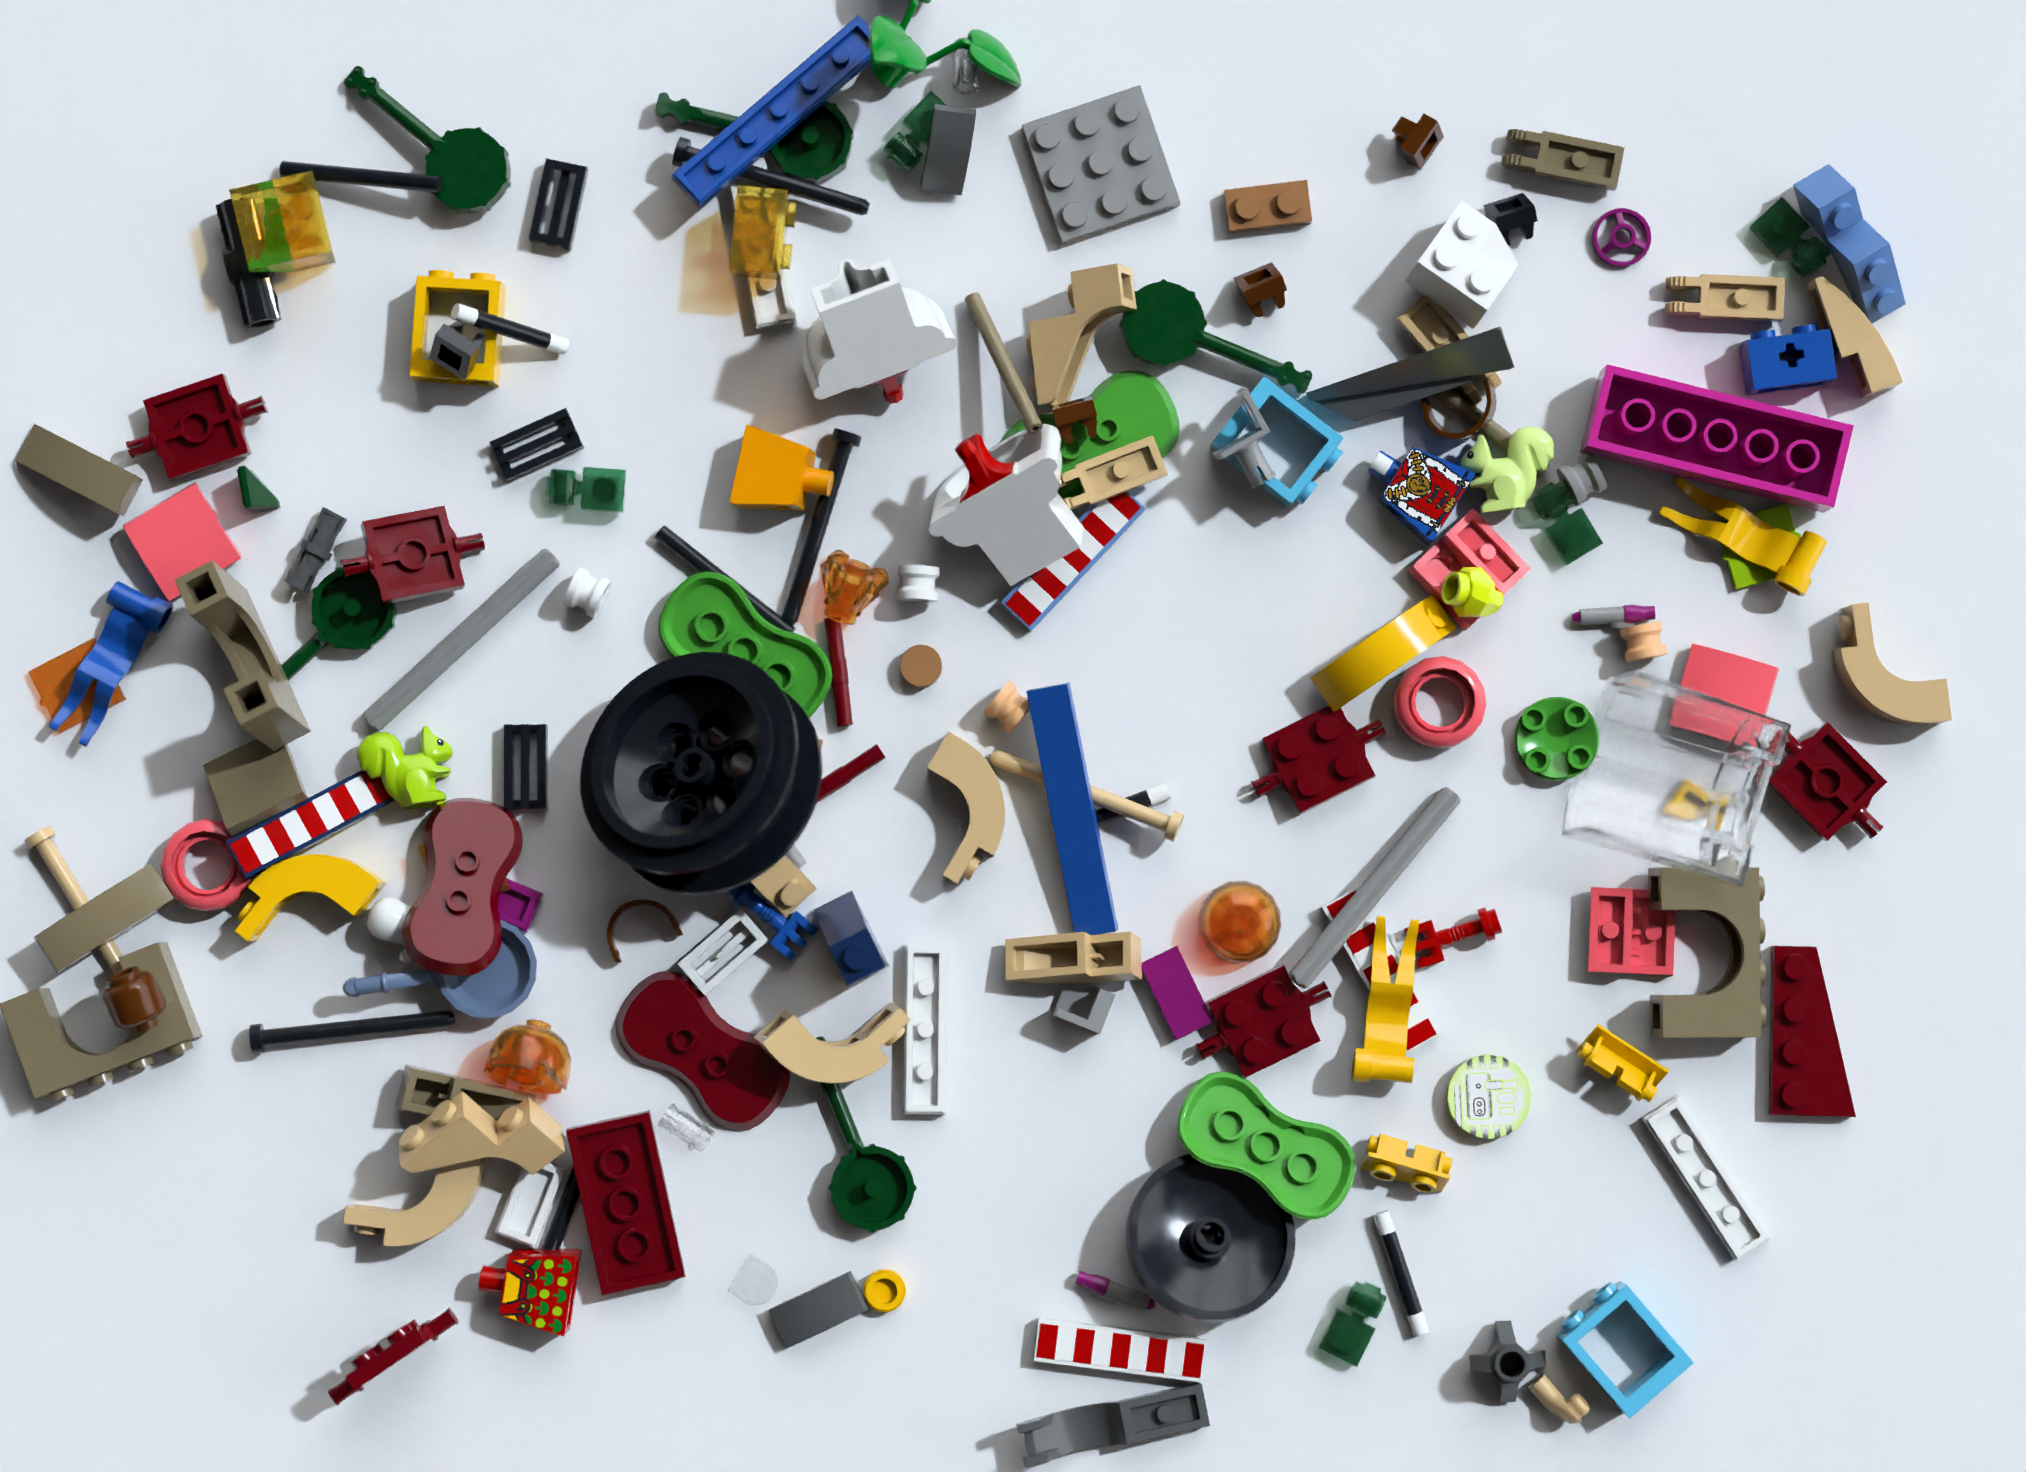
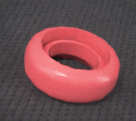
(1473, 699)
(174, 871)

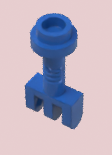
(784, 928)

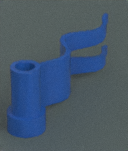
(113, 653)

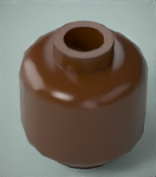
(133, 999)

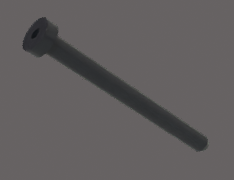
(775, 180)
(818, 526)
(345, 1029)

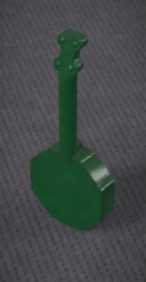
(809, 152)
(467, 159)
(1172, 326)
(345, 615)
(871, 1182)

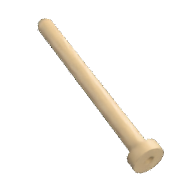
(1169, 824)
(69, 885)

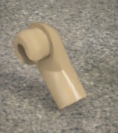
(1556, 1403)

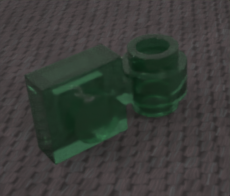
(904, 150)
(1782, 229)
(600, 490)
(1571, 534)
(1348, 1333)

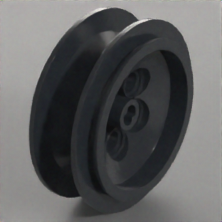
(669, 735)

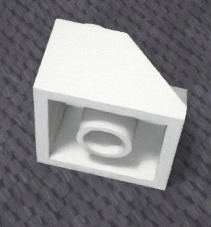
(1464, 265)

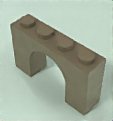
(262, 694)
(1734, 1003)
(57, 1063)

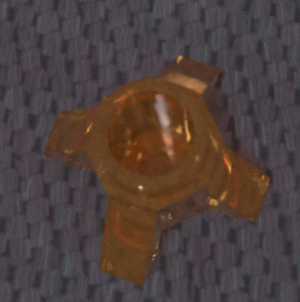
(849, 586)

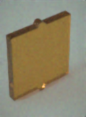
(55, 680)

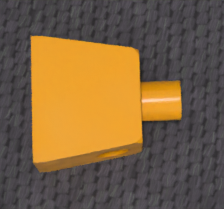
(776, 473)

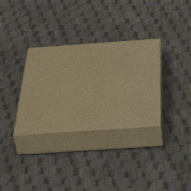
(254, 784)

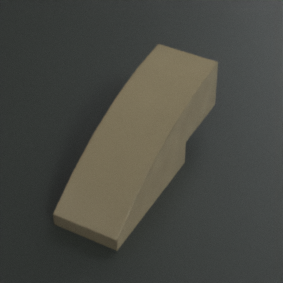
(79, 470)
(104, 918)
(425, 1089)

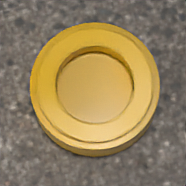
(884, 1290)

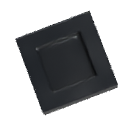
(1512, 213)
(455, 350)

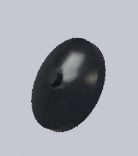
(1208, 1241)

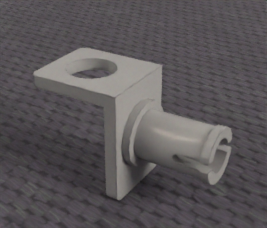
(1246, 446)

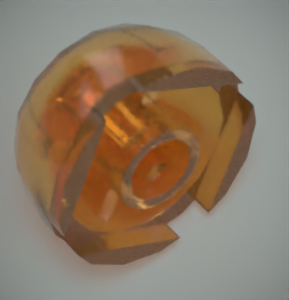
(1239, 922)
(530, 1057)

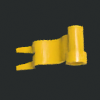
(1753, 539)
(1387, 1013)

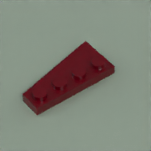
(1804, 1047)

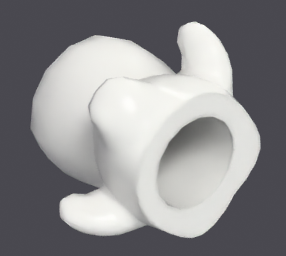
(386, 922)

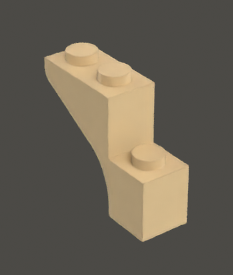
(1062, 342)
(466, 1132)

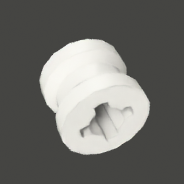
(918, 583)
(587, 592)

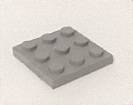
(1101, 164)

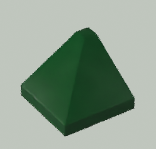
(254, 492)

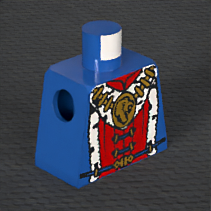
(1420, 490)

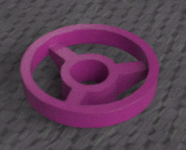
(1621, 225)

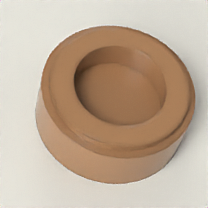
(921, 665)

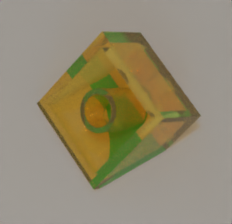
(283, 224)

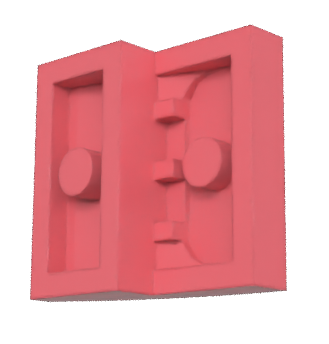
(180, 537)
(1468, 545)
(1730, 677)
(1628, 934)

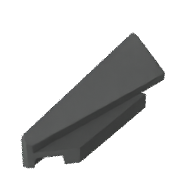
(1416, 376)

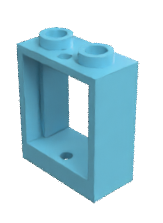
(1325, 458)
(1653, 1379)

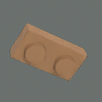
(1267, 206)

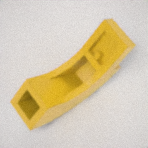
(1383, 652)
(336, 877)

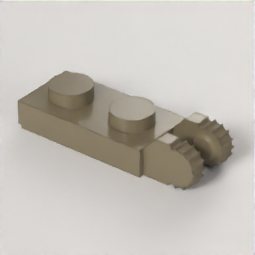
(1567, 158)

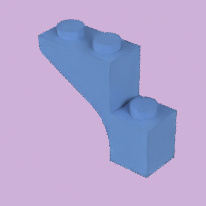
(1856, 246)

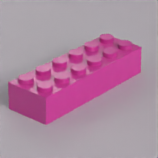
(1716, 438)

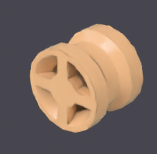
(1643, 641)
(1008, 707)

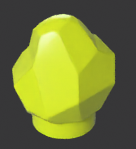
(1471, 592)

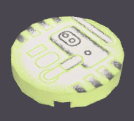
(1488, 1096)

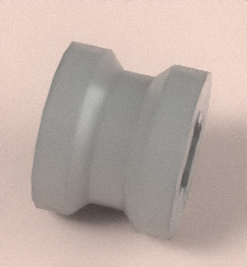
(1582, 478)

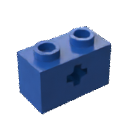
(1767, 374)

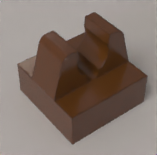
(1418, 139)
(1261, 285)
(1075, 410)

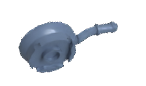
(481, 995)

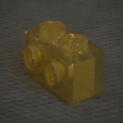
(761, 232)

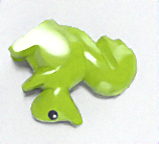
(407, 777)

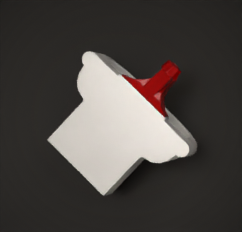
(870, 331)
(1009, 503)

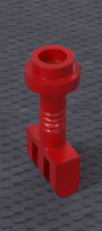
(1434, 941)

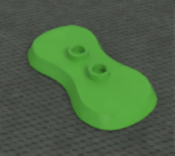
(1127, 410)
(716, 616)
(1295, 1161)

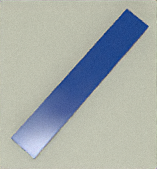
(775, 114)
(1072, 809)

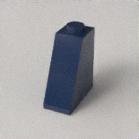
(850, 938)

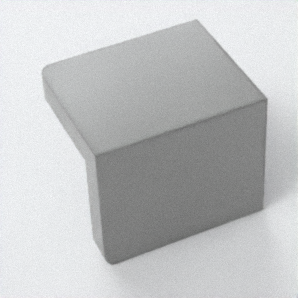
(1084, 1005)

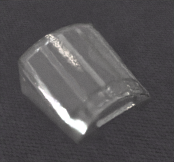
(1675, 777)

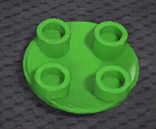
(1556, 738)

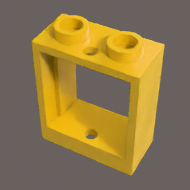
(444, 281)

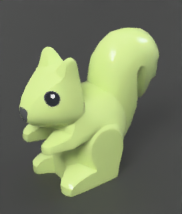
(1512, 478)

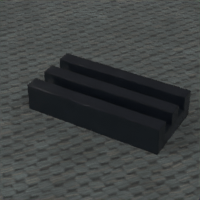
(566, 169)
(528, 430)
(542, 766)

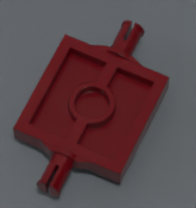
(197, 427)
(412, 555)
(1318, 758)
(1827, 783)
(1263, 1020)
(401, 1344)

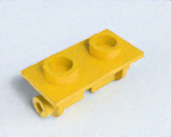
(1615, 1057)
(1387, 1161)

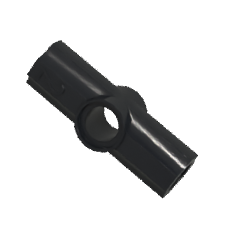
(253, 289)

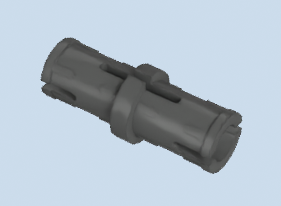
(315, 550)

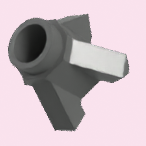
(1507, 1361)

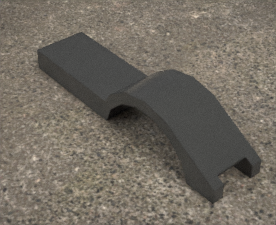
(1114, 1423)

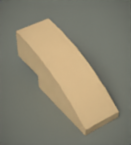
(1854, 338)
(1074, 958)

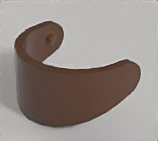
(1479, 427)
(622, 909)

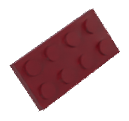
(625, 1202)

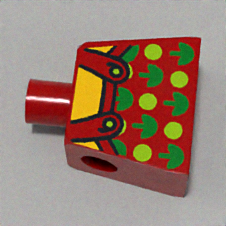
(536, 1287)

